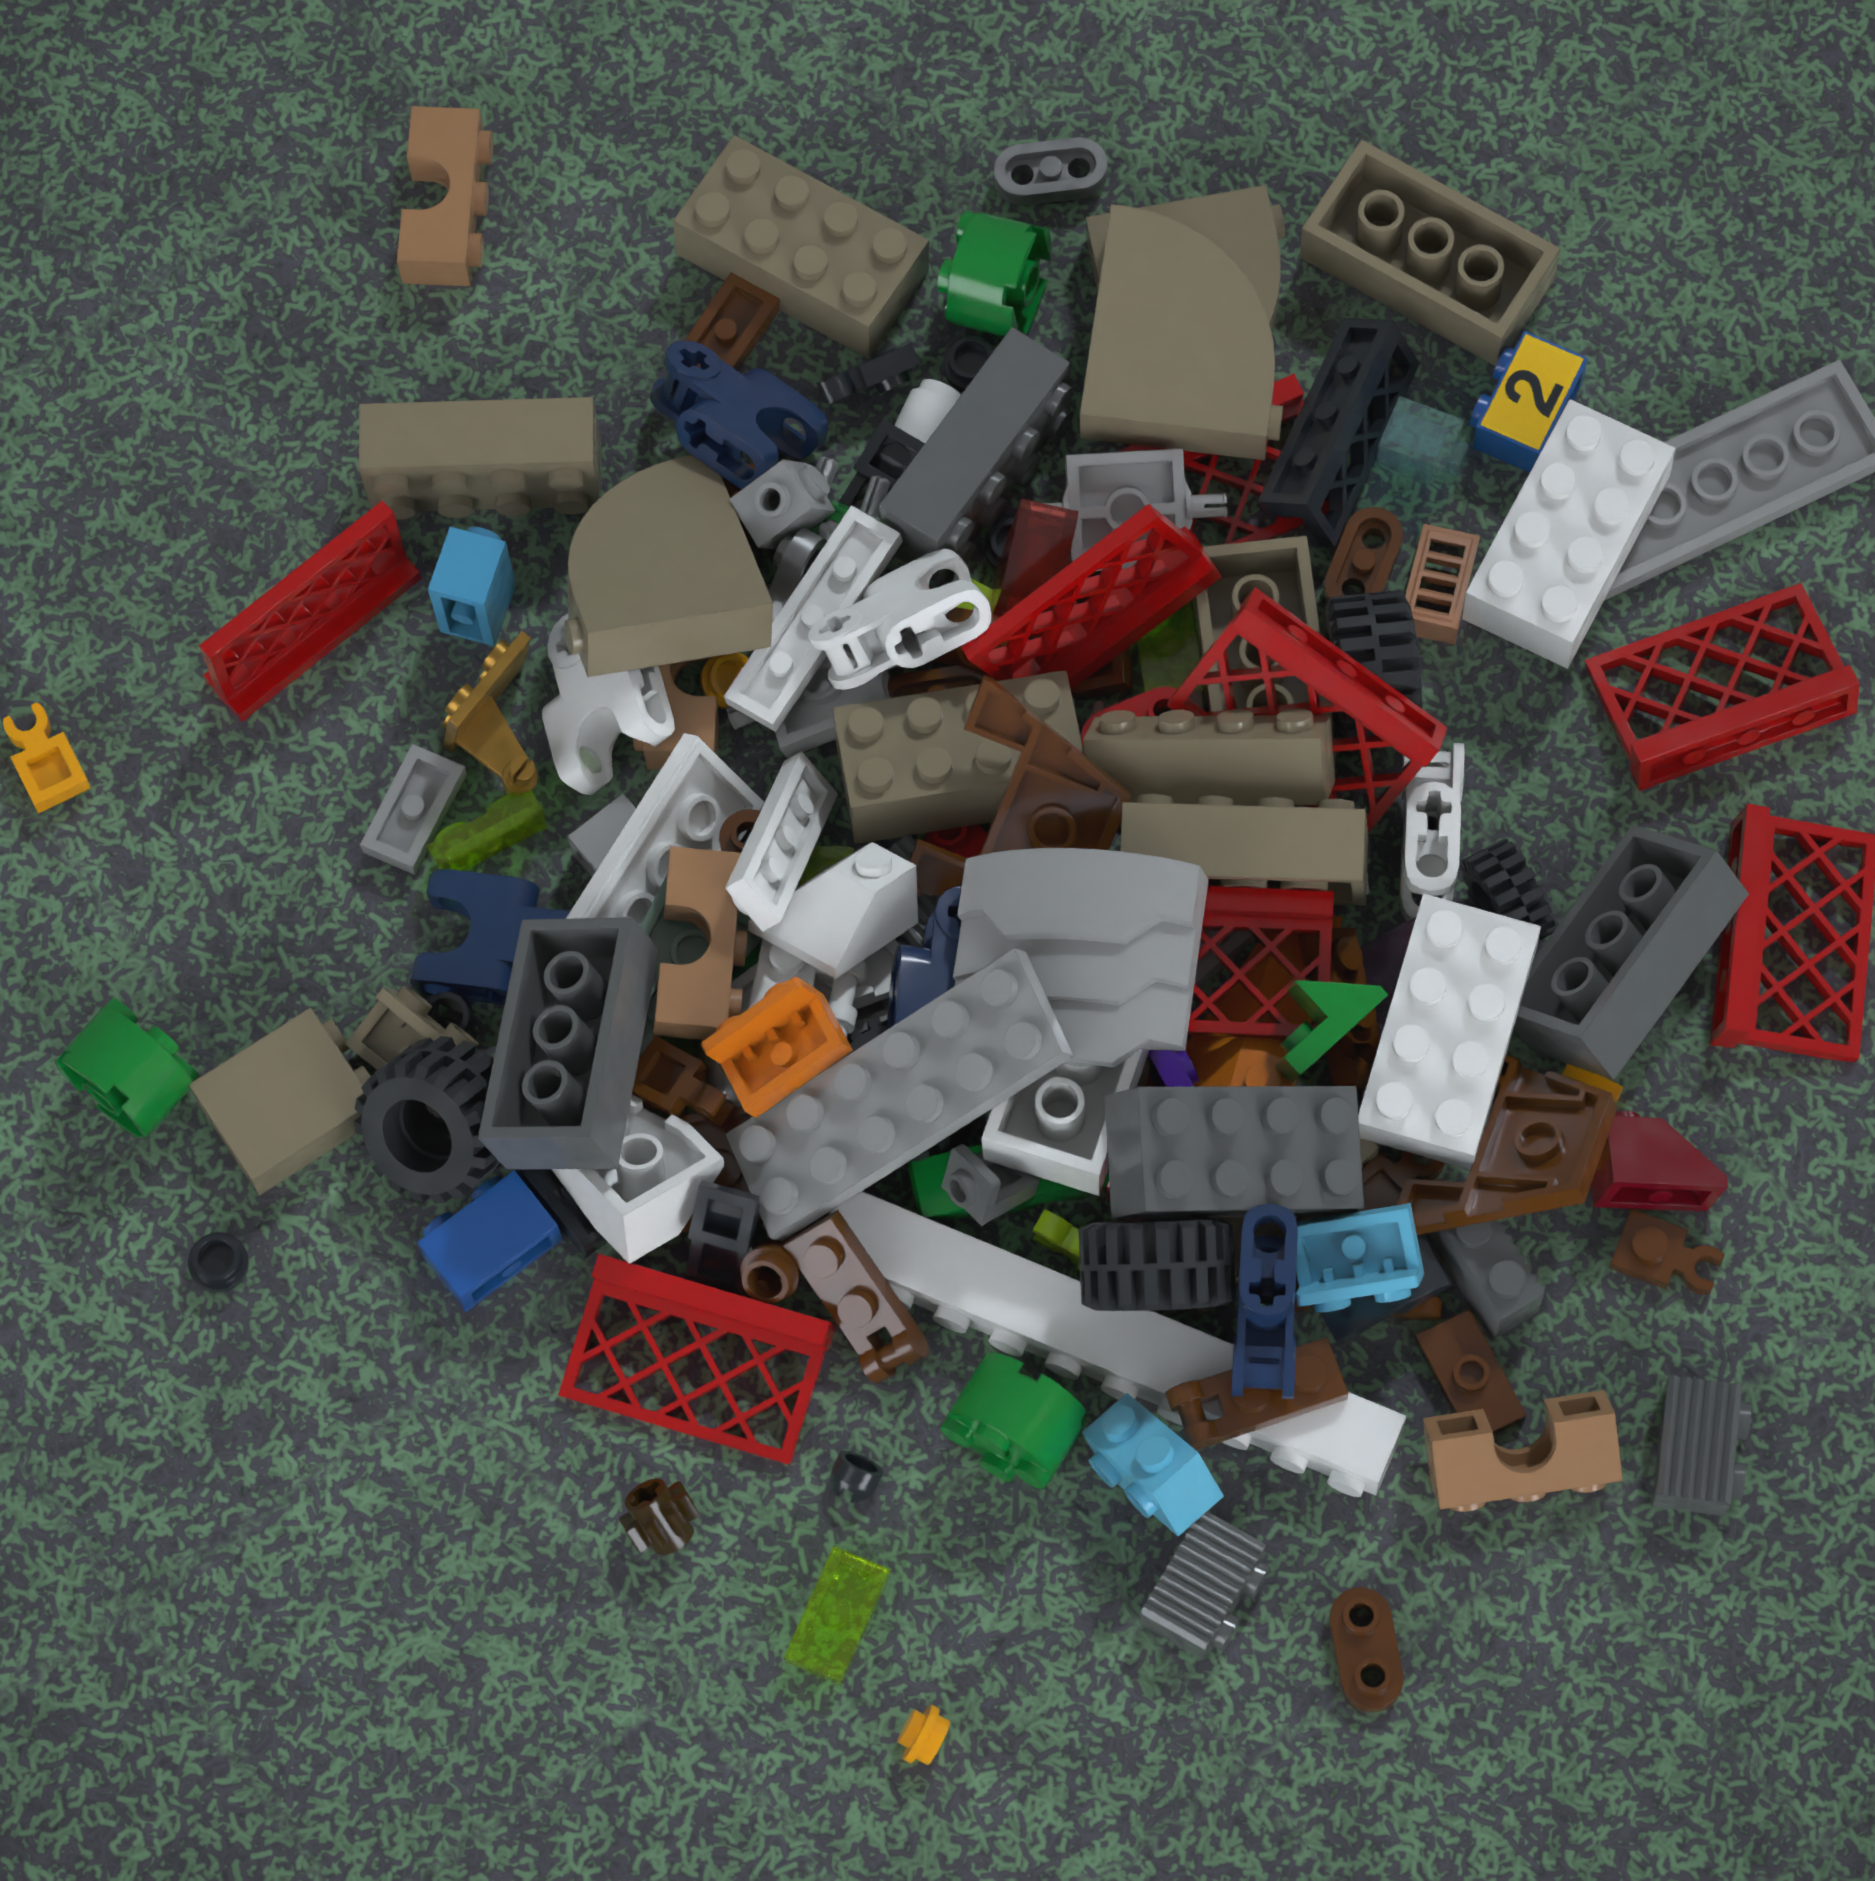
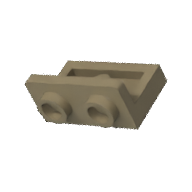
(397, 1023)

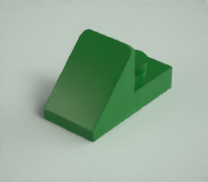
(1335, 1011)

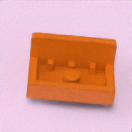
(777, 1044)

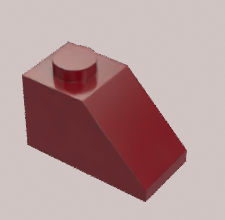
(1653, 1168)

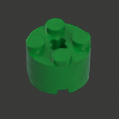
(995, 274)
(127, 1069)
(1015, 1421)

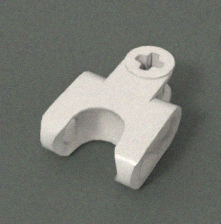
(901, 621)
(595, 710)
(1431, 803)

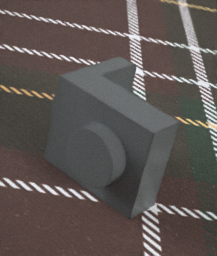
(984, 1186)

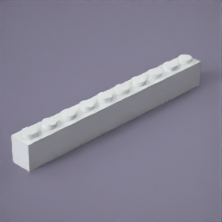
(1126, 1350)

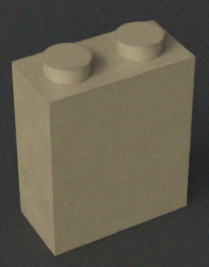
(283, 1099)

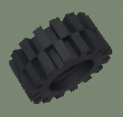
(1506, 886)

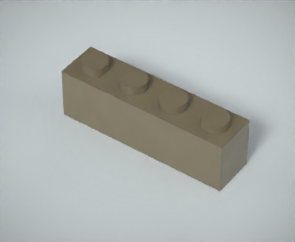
(1216, 755)

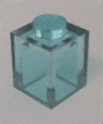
(1422, 444)

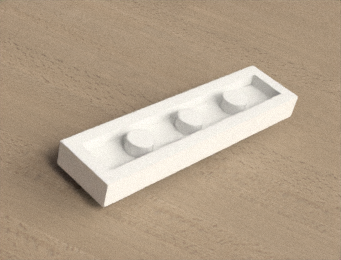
(836, 579)
(781, 842)

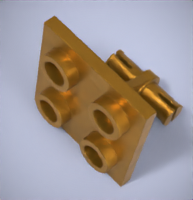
(481, 728)

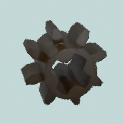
(659, 1516)

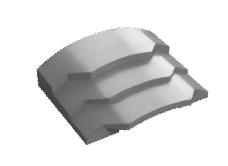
(1104, 935)

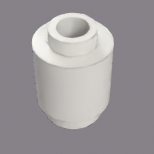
(926, 408)

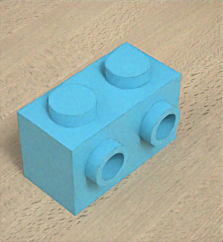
(1151, 1465)

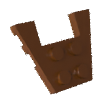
(1049, 802)
(1531, 1157)

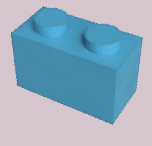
(472, 585)

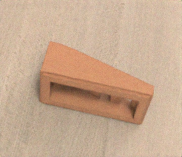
(1432, 623)

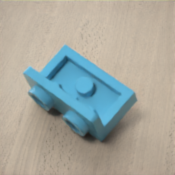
(1357, 1257)

